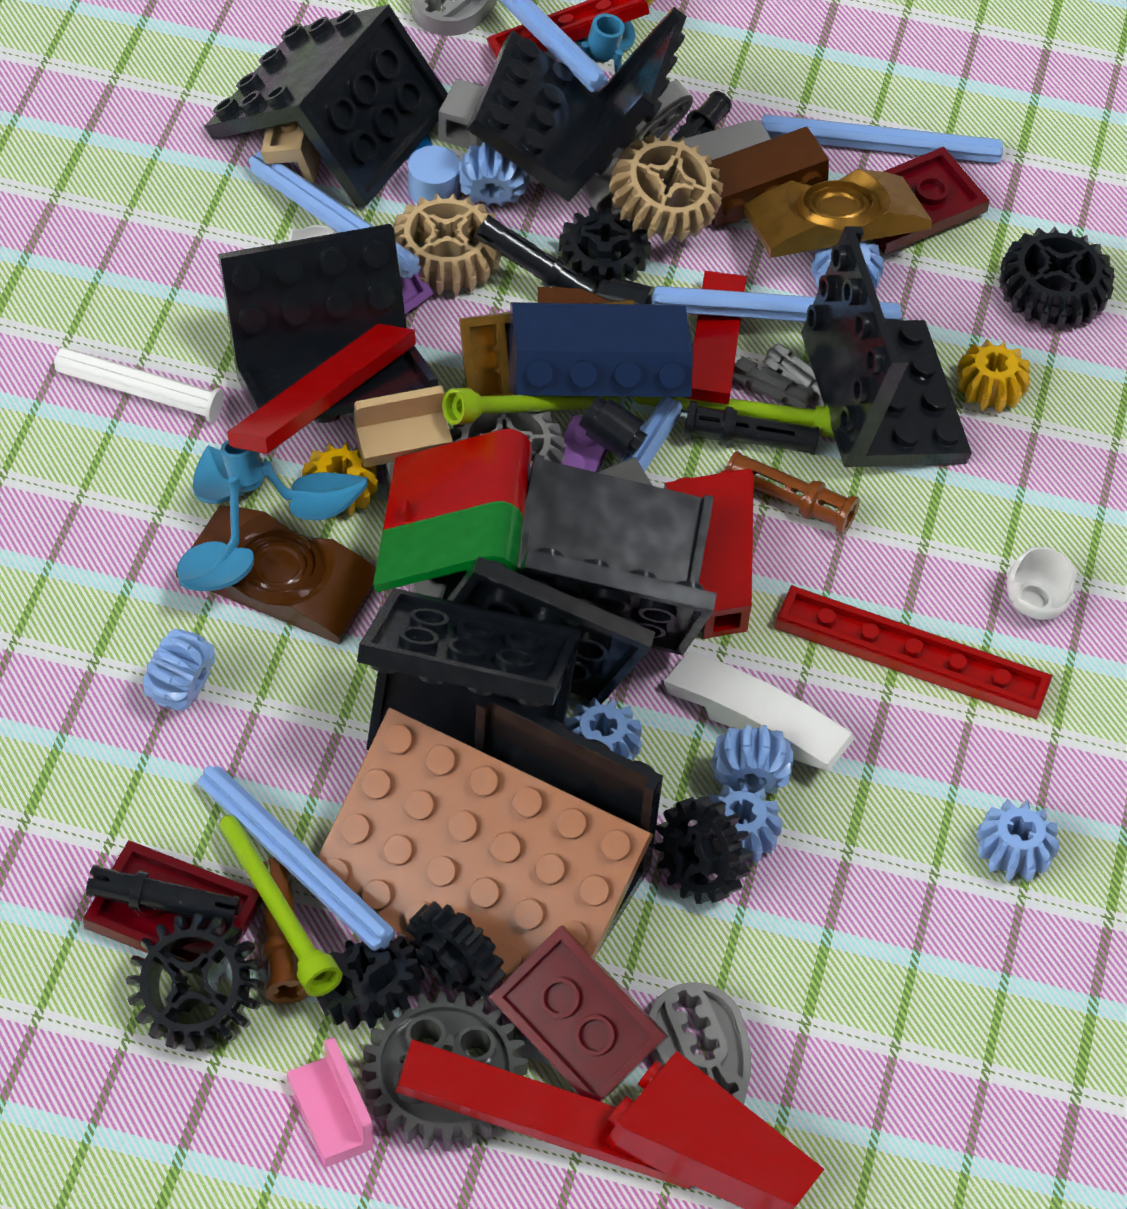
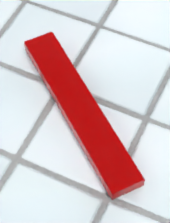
(321, 389)
(913, 652)
(515, 1104)

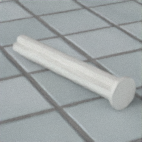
(140, 383)

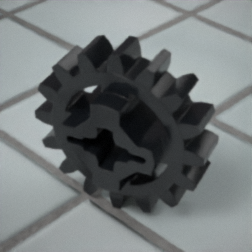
(604, 246)
(703, 849)
(455, 951)
(373, 983)

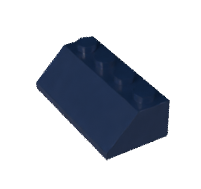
(599, 350)

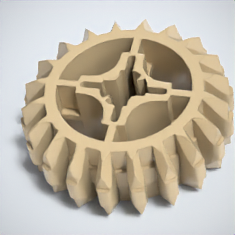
(691, 187)
(445, 231)

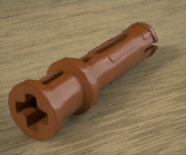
(814, 493)
(276, 952)

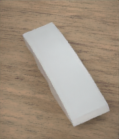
(742, 699)

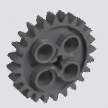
(455, 1030)

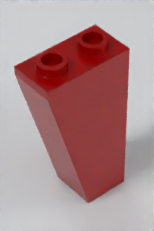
(728, 547)
(709, 1139)

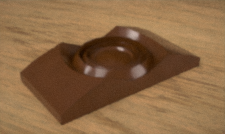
(294, 575)

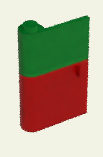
(454, 507)

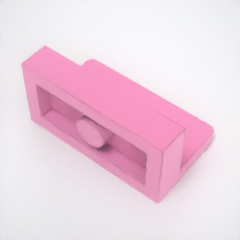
(332, 1106)

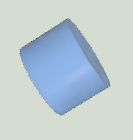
(433, 171)

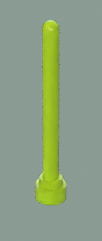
(465, 405)
(795, 415)
(316, 969)

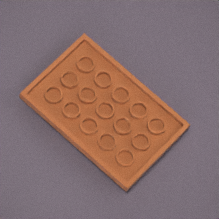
(482, 837)

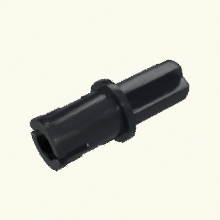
(706, 116)

